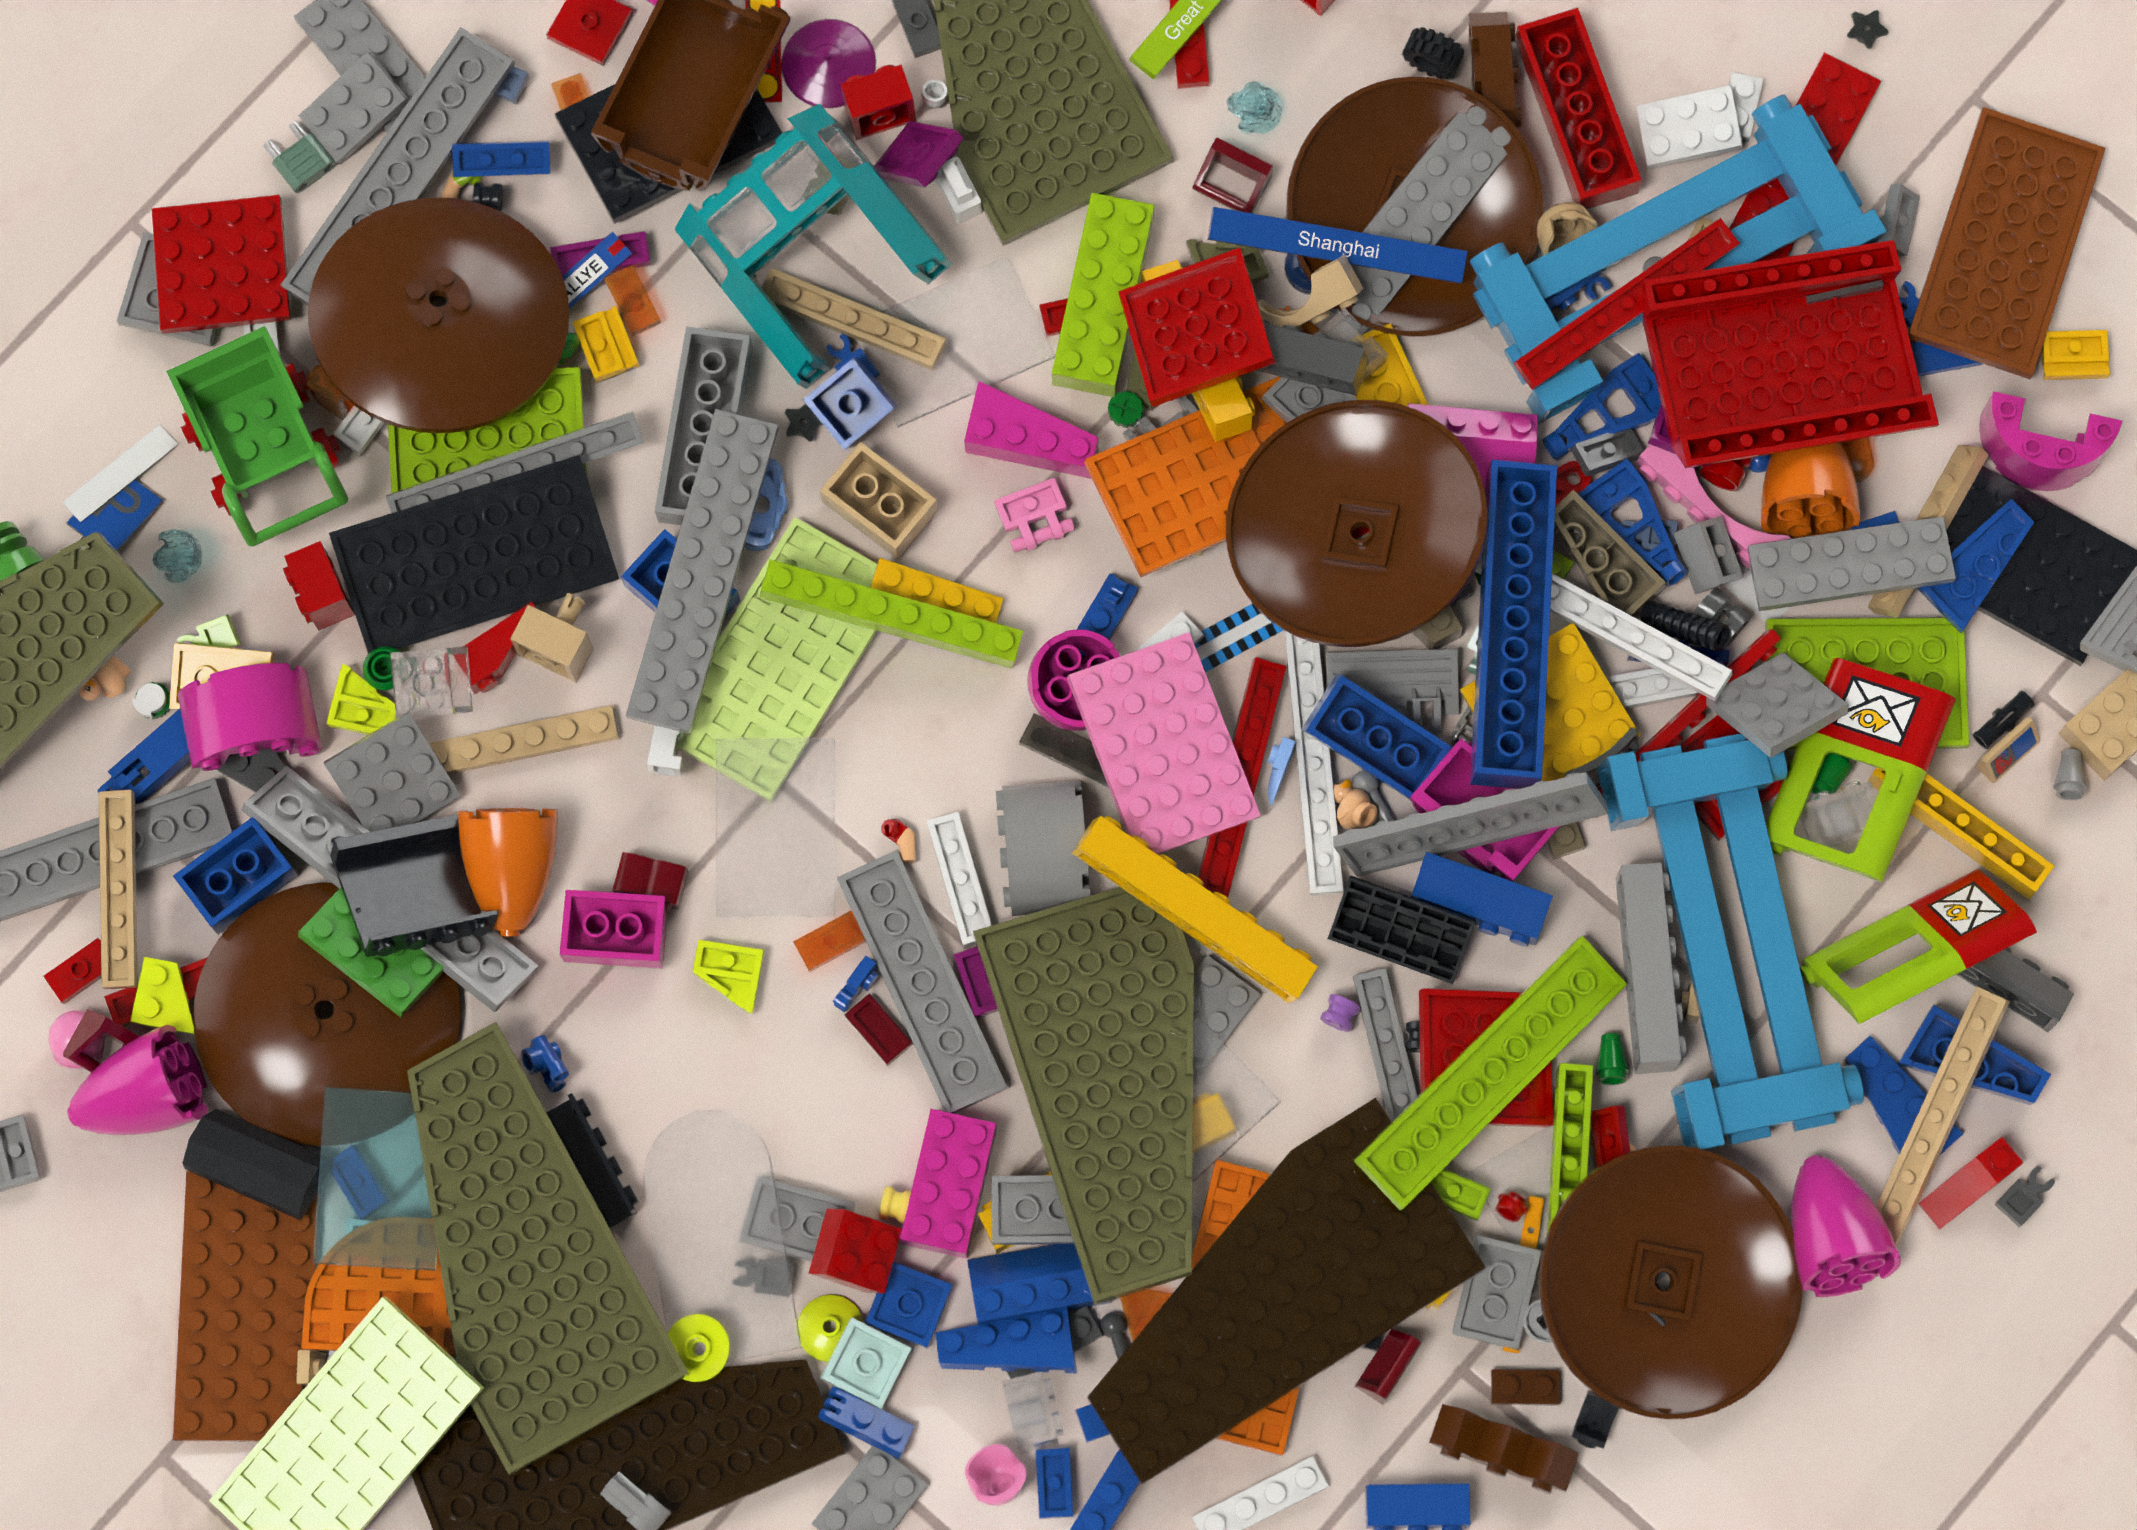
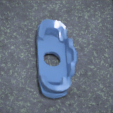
(765, 524)

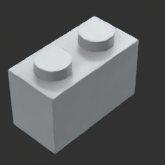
(1708, 554)

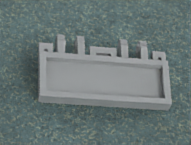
(2115, 631)
(1403, 677)

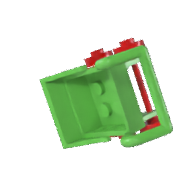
(248, 414)

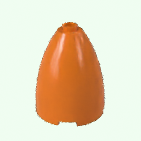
(1809, 492)
(508, 861)

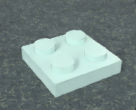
(865, 1363)

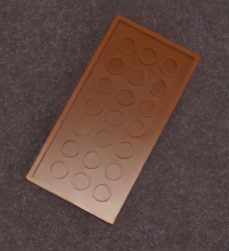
(2006, 243)
(239, 1313)

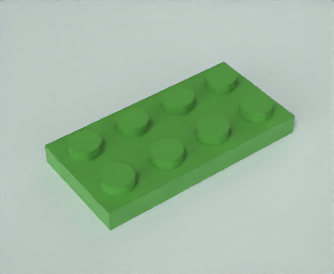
(392, 979)

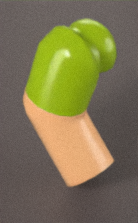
(454, 185)

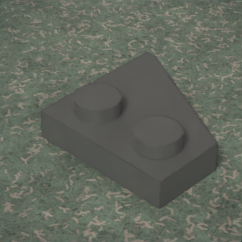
(252, 770)

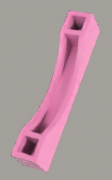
(1682, 486)

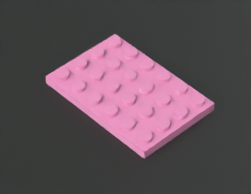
(1163, 745)

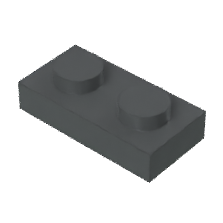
(1606, 451)

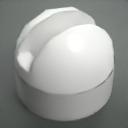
(937, 90)

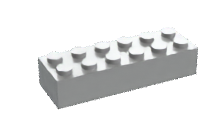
(709, 378)
(1648, 968)

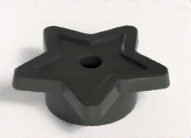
(1862, 35)
(803, 430)

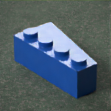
(1999, 1074)

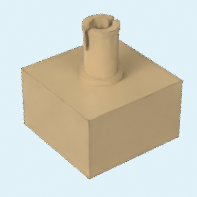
(554, 640)

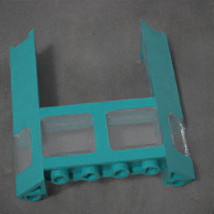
(776, 204)

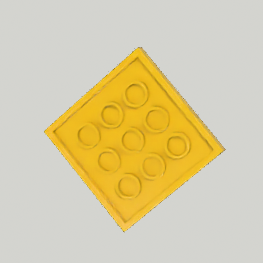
(1580, 706)

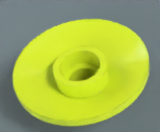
(812, 1320)
(701, 1329)

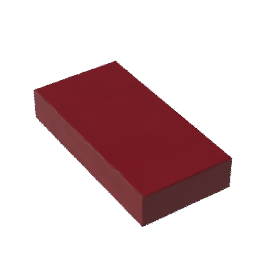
(878, 1029)

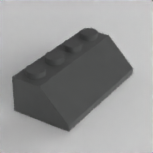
(2020, 982)

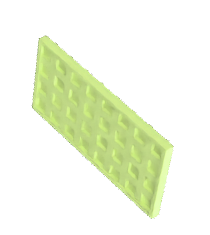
(778, 663)
(351, 1431)

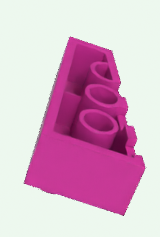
(1025, 435)

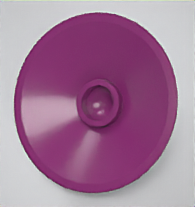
(823, 58)

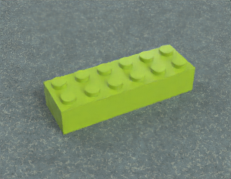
(1094, 321)

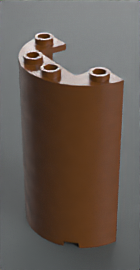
(688, 88)

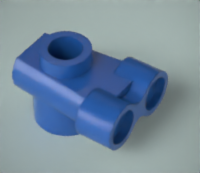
(545, 1058)

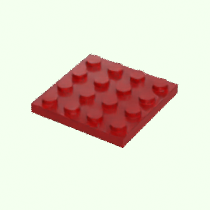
(220, 264)
(1196, 327)
(1451, 1023)

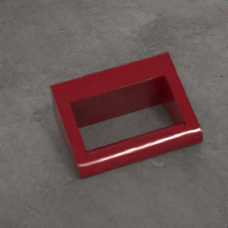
(1239, 162)
(87, 1031)
(1388, 1365)

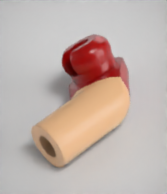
(903, 837)

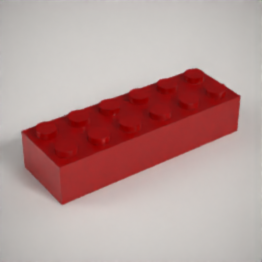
(1578, 109)

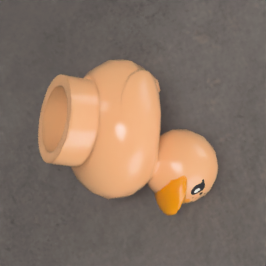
(109, 678)
(1354, 807)

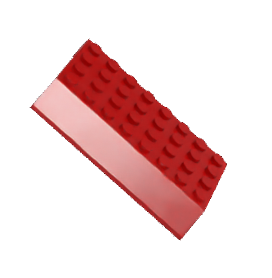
(1765, 373)

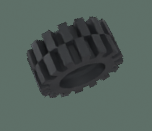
(1433, 53)

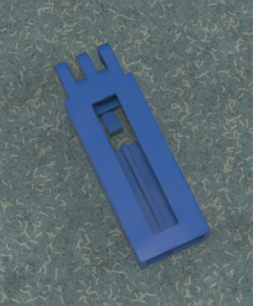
(161, 753)

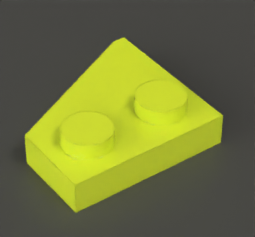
(358, 705)
(730, 971)
(162, 997)

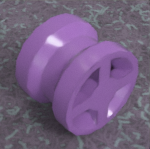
(1340, 1013)

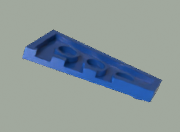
(1979, 564)
(1891, 1092)
(1023, 1342)

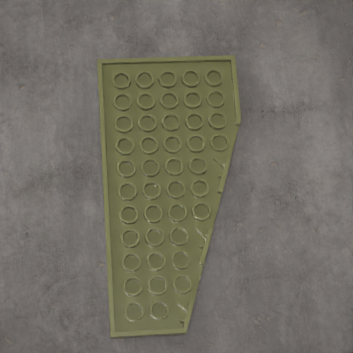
(1041, 109)
(60, 629)
(1105, 1054)
(527, 1260)

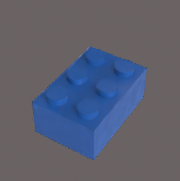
(648, 572)
(235, 875)

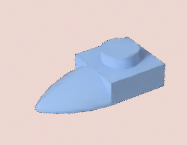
(1280, 758)

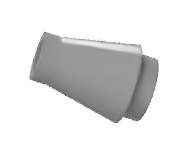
(2070, 778)

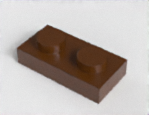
(1525, 1387)

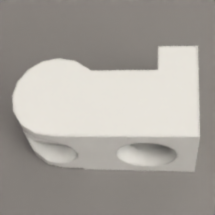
(663, 752)

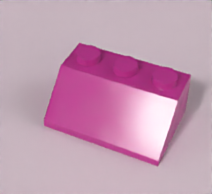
(613, 929)

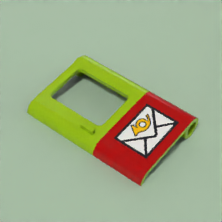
(1887, 727)
(1959, 923)

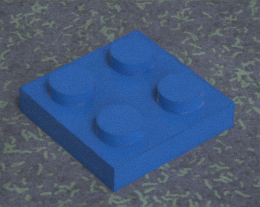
(909, 1305)

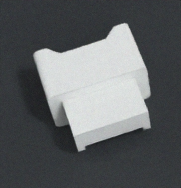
(958, 191)

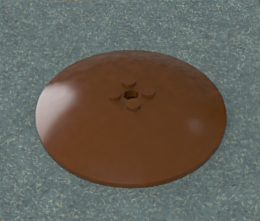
(1364, 153)
(450, 362)
(1347, 471)
(262, 1029)
(1728, 1293)

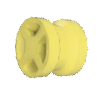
(894, 1204)

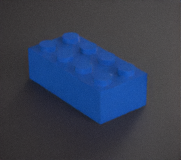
(1375, 736)

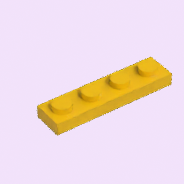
(935, 590)

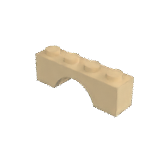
(1331, 286)

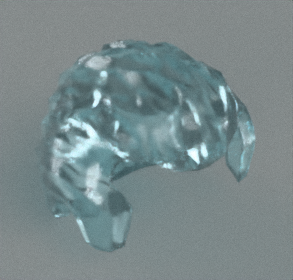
(1256, 106)
(179, 555)

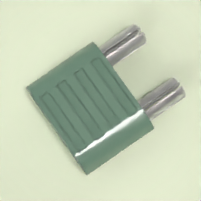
(303, 161)

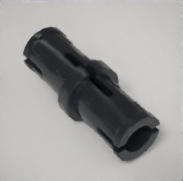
(2018, 705)

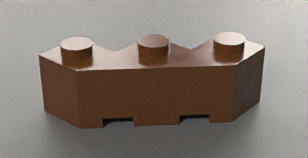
(1492, 61)
(1503, 1449)

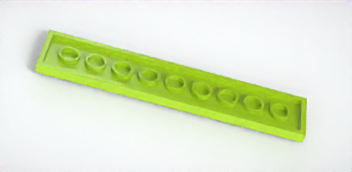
(1490, 1073)

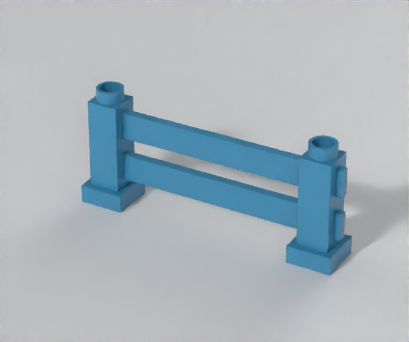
(1786, 148)
(1741, 1103)

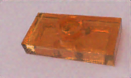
(632, 300)

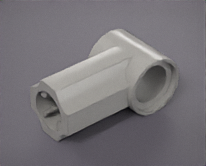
(640, 1509)

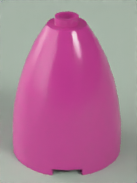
(133, 1090)
(1837, 1231)

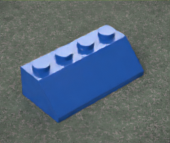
(1489, 899)
(1028, 1282)

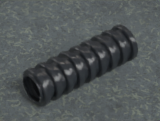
(1685, 626)

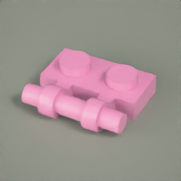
(1030, 506)

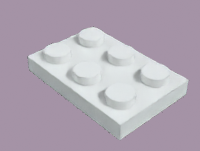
(1689, 127)

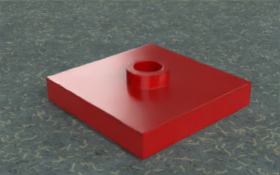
(589, 27)

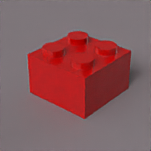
(878, 101)
(317, 582)
(855, 1251)

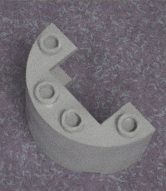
(1040, 833)

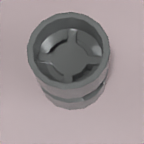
(1716, 605)

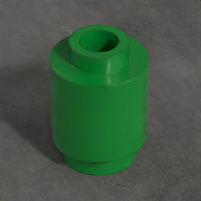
(1832, 774)

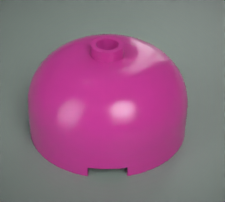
(1051, 666)

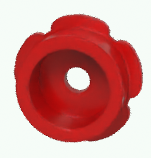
(1511, 1206)

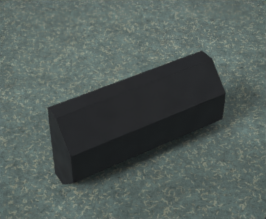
(1401, 929)
(253, 1163)

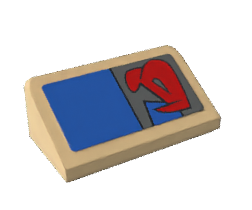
(2009, 750)

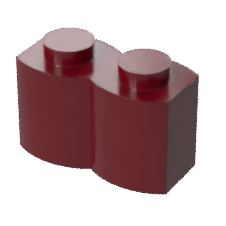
(651, 877)

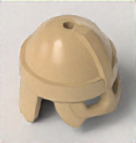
(1562, 225)

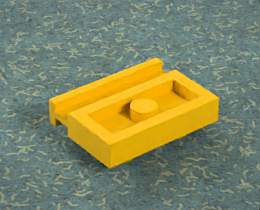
(605, 344)
(2075, 355)

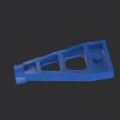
(1640, 387)
(1615, 489)

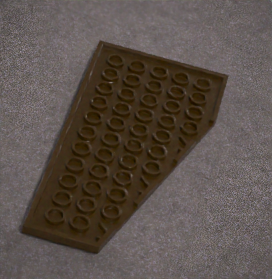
(1281, 1297)
(683, 1446)

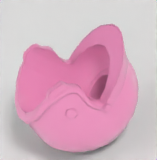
(61, 1033)
(995, 1475)

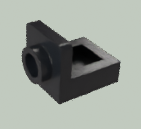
(1594, 1421)

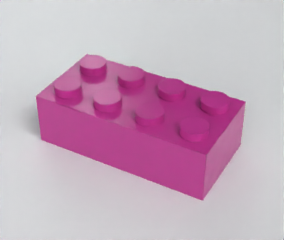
(948, 1183)

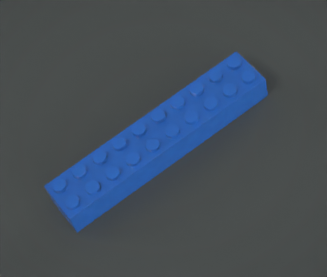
(1514, 625)

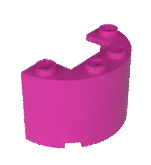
(2038, 459)
(249, 712)
(1451, 786)

